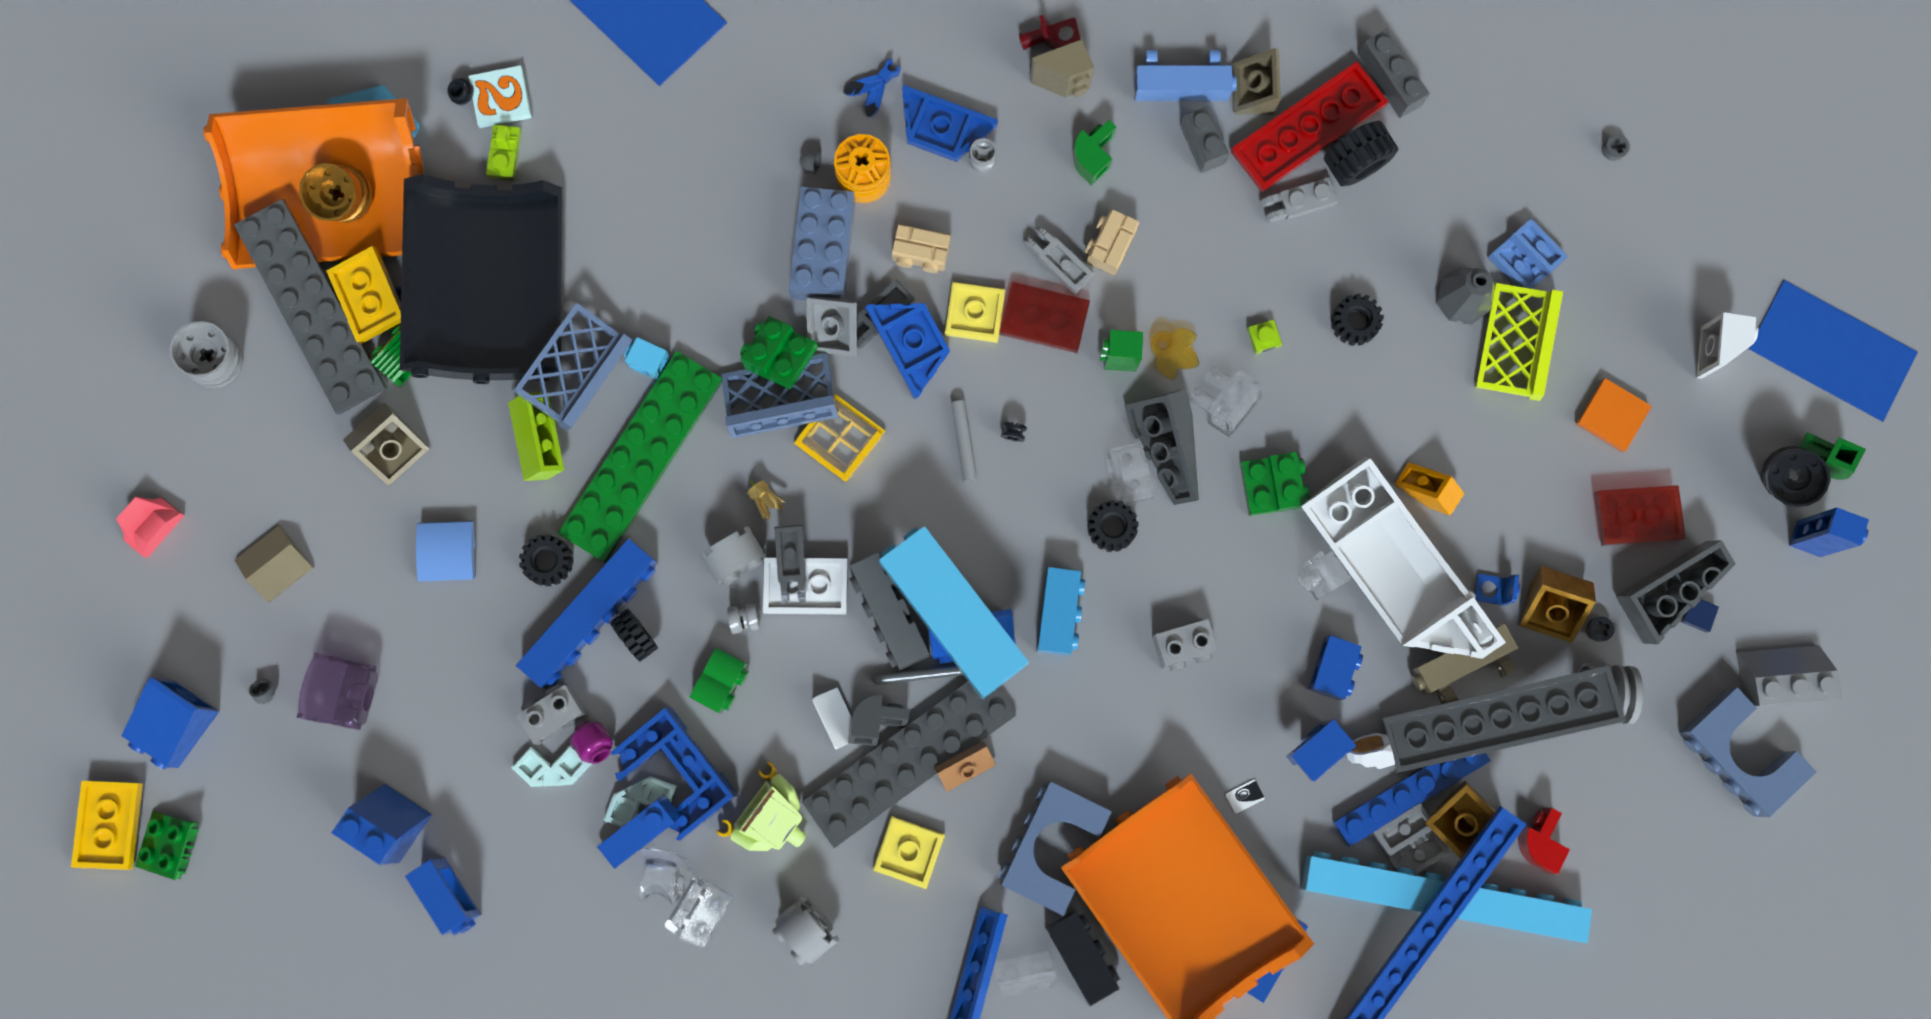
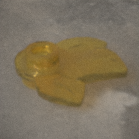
(1178, 353)

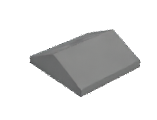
(832, 325)

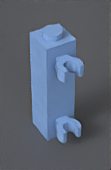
(1184, 82)

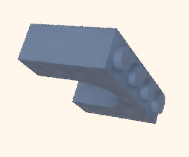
(1710, 738)
(1023, 873)

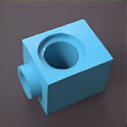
(646, 358)

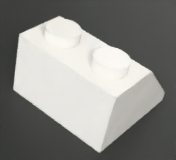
(1724, 340)

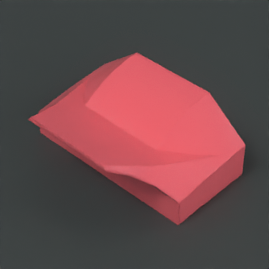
(147, 523)

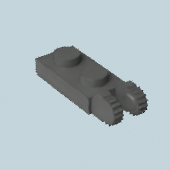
(893, 294)
(790, 560)

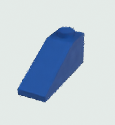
(639, 831)

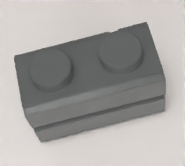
(1204, 139)

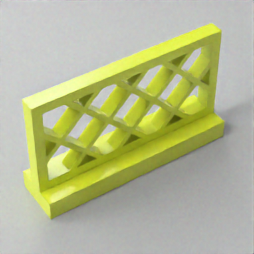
(1543, 344)

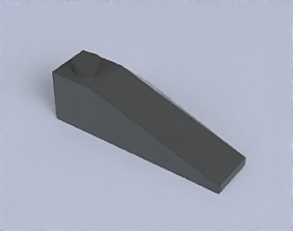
(1167, 435)

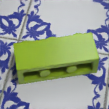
(535, 440)

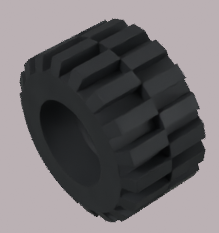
(1360, 153)

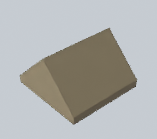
(1257, 83)

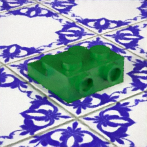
(777, 352)
(1274, 484)

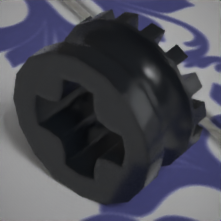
(1013, 432)
(1608, 632)

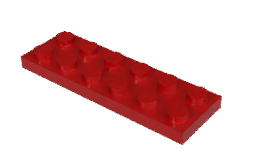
(1309, 126)

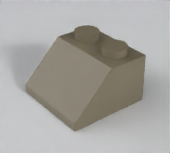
(1063, 70)
(385, 444)

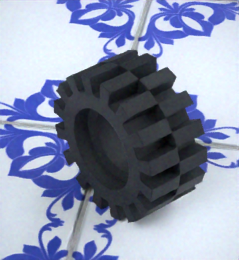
(1349, 333)
(1124, 514)
(534, 548)
(633, 635)

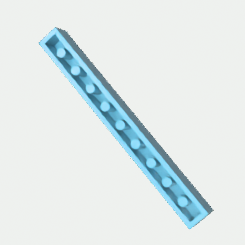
(1413, 893)

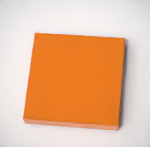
(1614, 415)

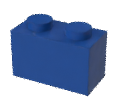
(1336, 668)

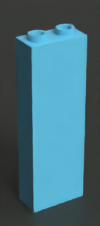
(952, 611)

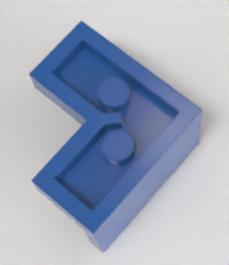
(1321, 749)

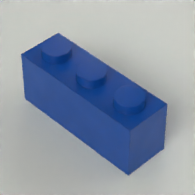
(1829, 532)

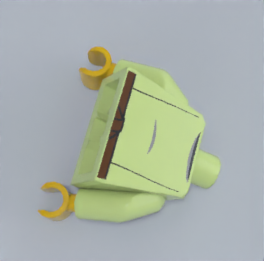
(769, 817)

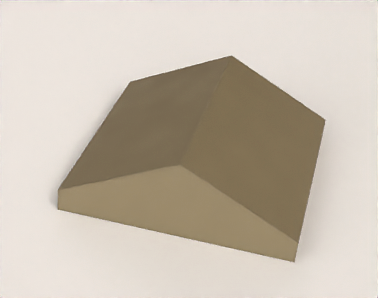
(273, 564)

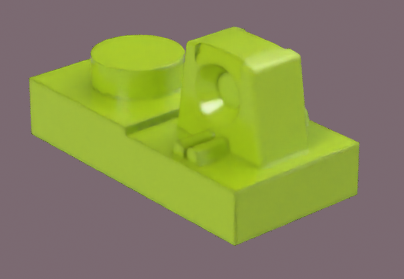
(503, 152)

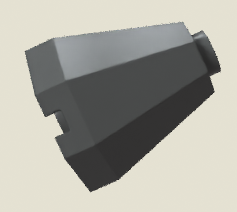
(1466, 294)

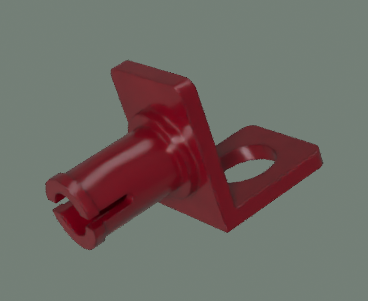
(1049, 34)

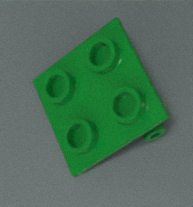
(165, 845)

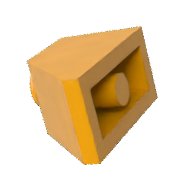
(1430, 488)

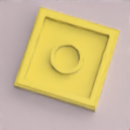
(975, 312)
(908, 852)

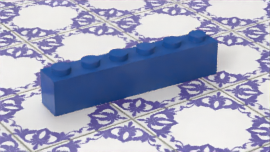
(586, 615)

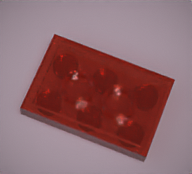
(1044, 317)
(1639, 515)

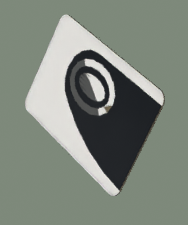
(1245, 796)

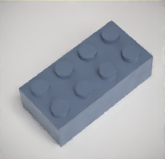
(822, 243)

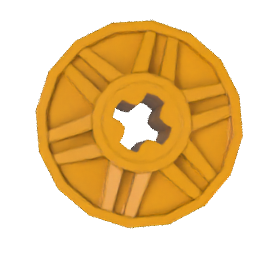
(865, 181)

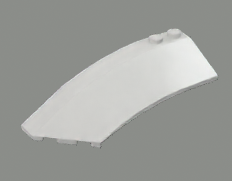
(1399, 565)

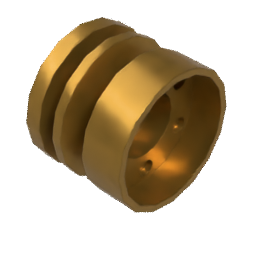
(321, 190)

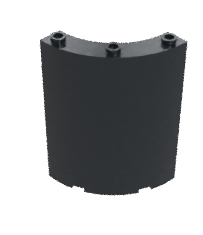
(479, 279)

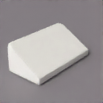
(834, 716)

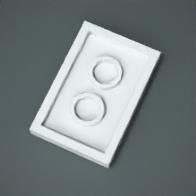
(824, 588)

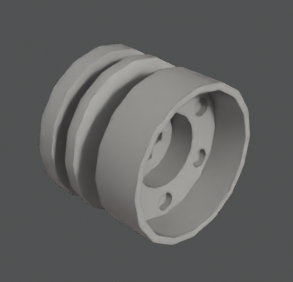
(194, 345)
(1629, 688)

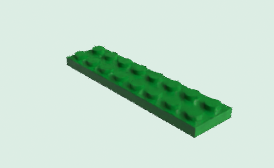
(640, 457)

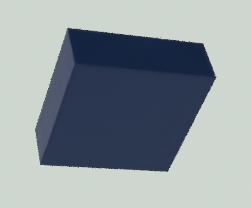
(1701, 616)

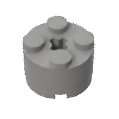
(734, 555)
(805, 931)

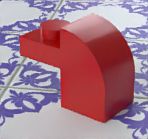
(1537, 845)

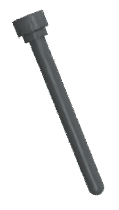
(916, 674)

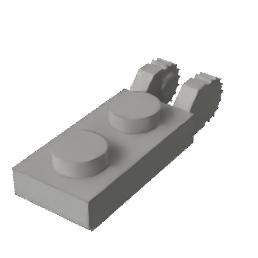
(1301, 200)
(1060, 261)

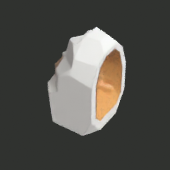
(1372, 751)

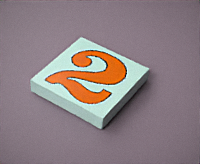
(500, 96)

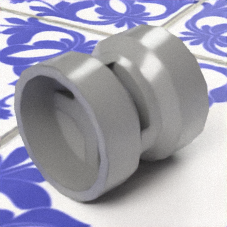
(984, 150)
(750, 618)

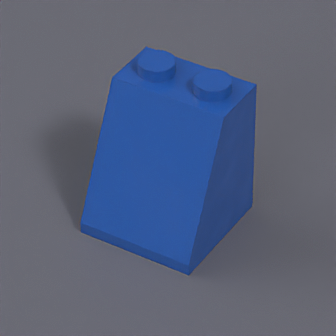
(167, 722)
(382, 825)

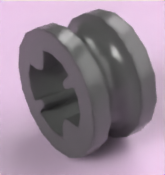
(1612, 154)

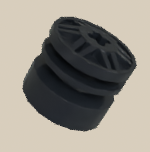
(1812, 476)

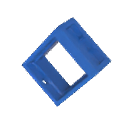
(443, 896)

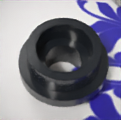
(456, 87)

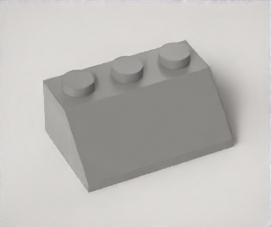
(1788, 676)

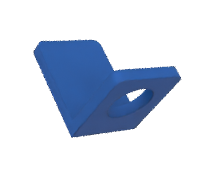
(1506, 593)

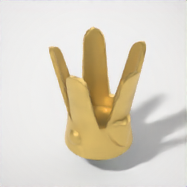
(763, 495)

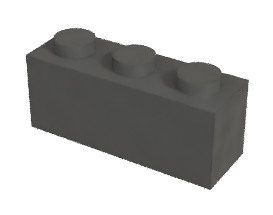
(1393, 73)

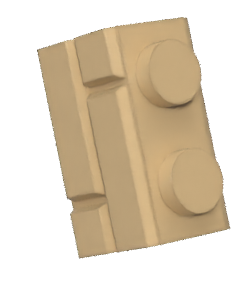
(1112, 242)
(921, 248)

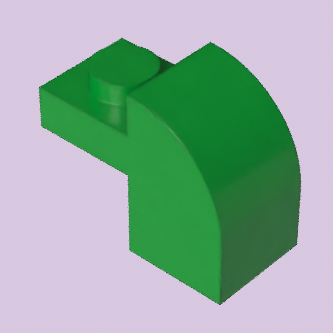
(1088, 154)
(1840, 457)

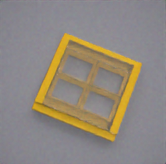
(841, 441)

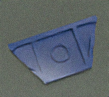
(942, 125)
(911, 341)

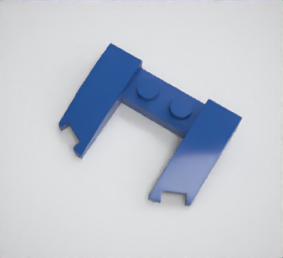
(669, 734)

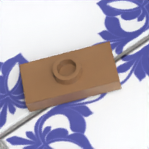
(965, 766)

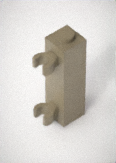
(1448, 667)

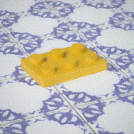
(366, 294)
(106, 825)

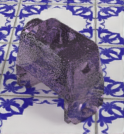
(337, 691)

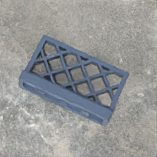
(592, 381)
(778, 415)

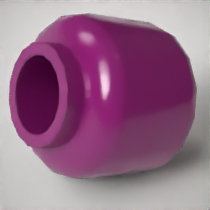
(591, 742)

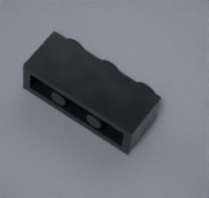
(1083, 957)

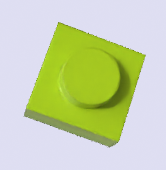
(1264, 336)

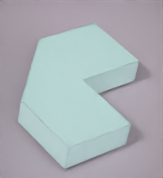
(540, 772)
(627, 801)

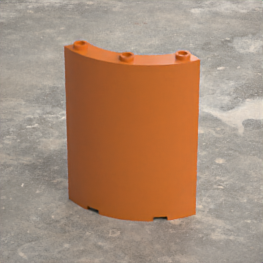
(269, 150)
(1186, 903)

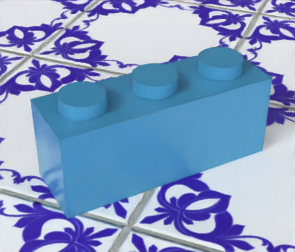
(1060, 611)

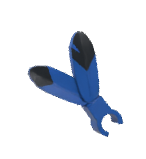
(874, 85)

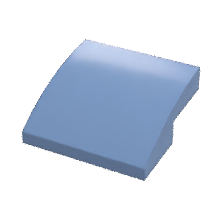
(1528, 256)
(445, 550)

